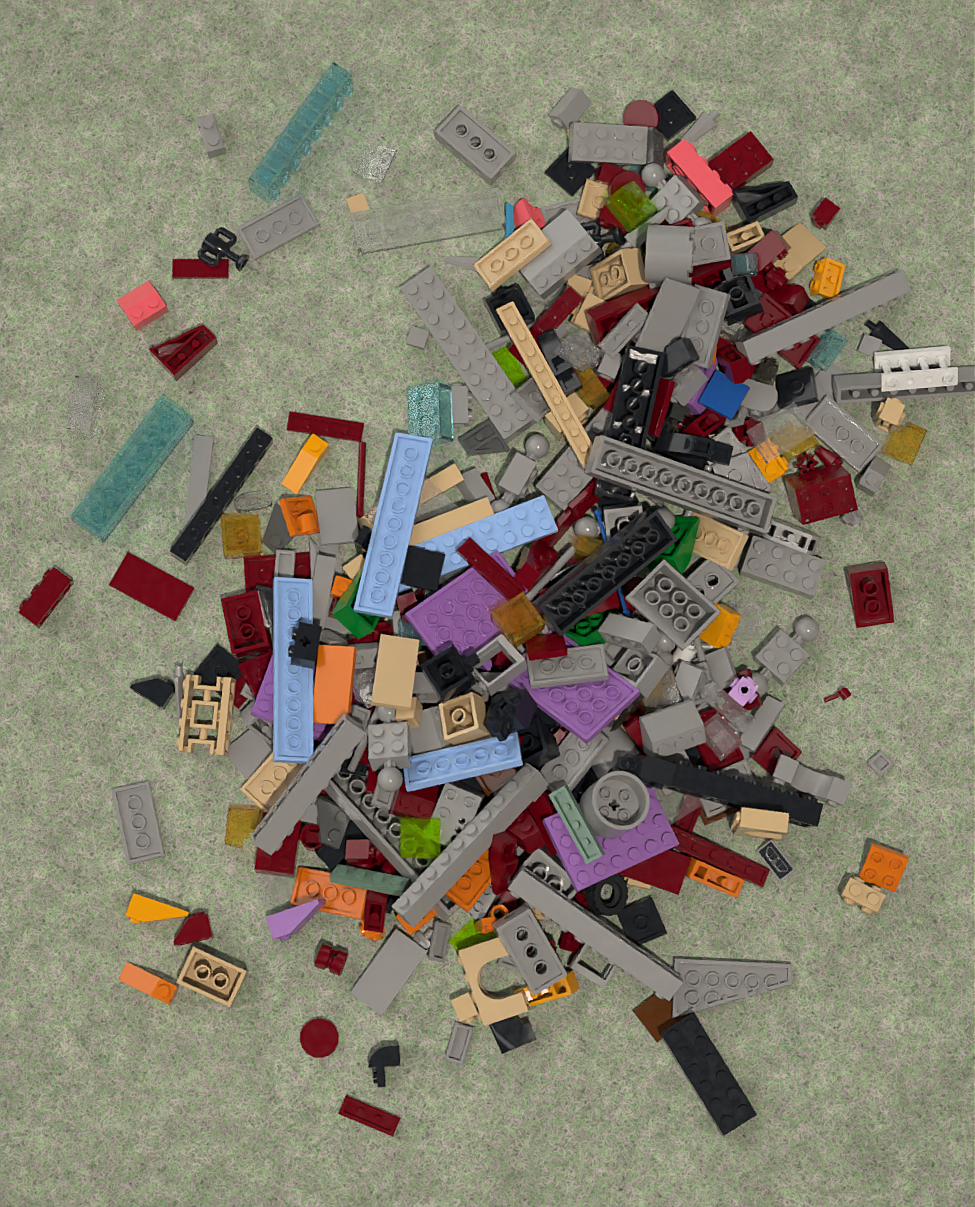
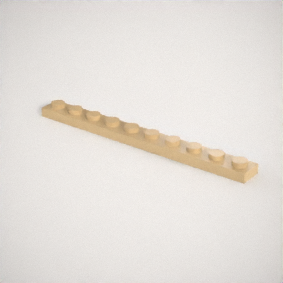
(546, 382)

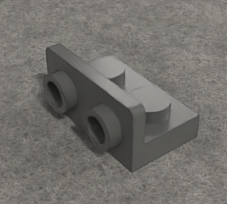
(655, 147)

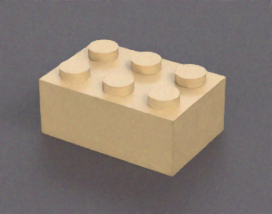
(212, 977)

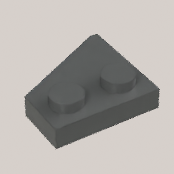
(483, 440)
(277, 533)
(331, 823)

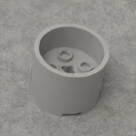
(669, 253)
(619, 746)
(626, 796)

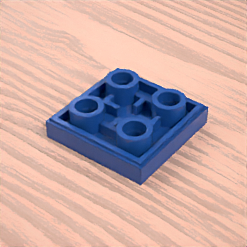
(723, 395)

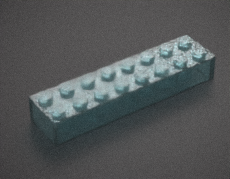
(301, 133)
(132, 469)

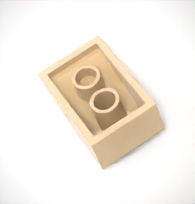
(803, 251)
(619, 274)

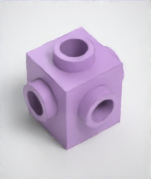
(736, 693)

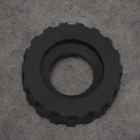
(618, 900)

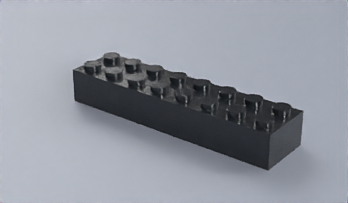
(632, 410)
(604, 571)
(738, 794)

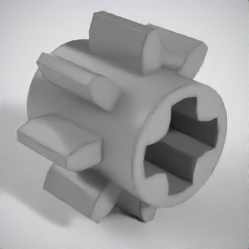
(853, 517)

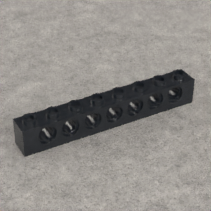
(221, 496)

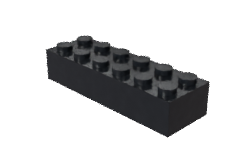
(707, 1074)

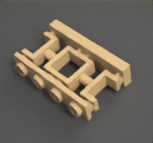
(221, 717)

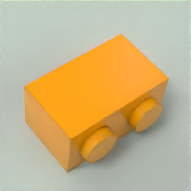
(722, 629)

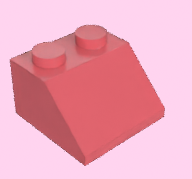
(142, 305)

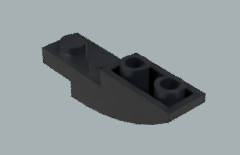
(561, 368)
(694, 447)

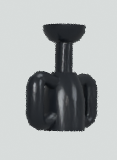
(617, 236)
(221, 249)

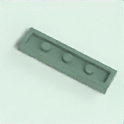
(576, 824)
(369, 880)

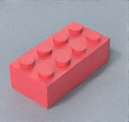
(685, 162)

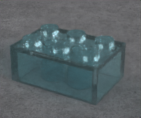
(431, 412)

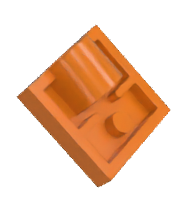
(300, 515)
(883, 867)
(484, 924)

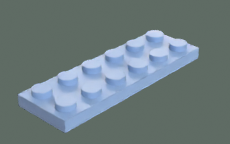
(463, 762)

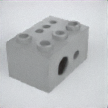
(457, 808)

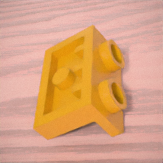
(827, 278)
(771, 470)

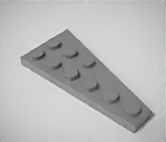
(720, 982)

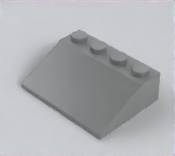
(567, 255)
(673, 605)

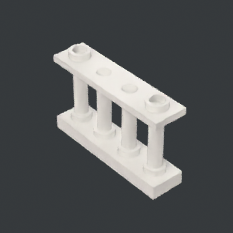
(915, 359)

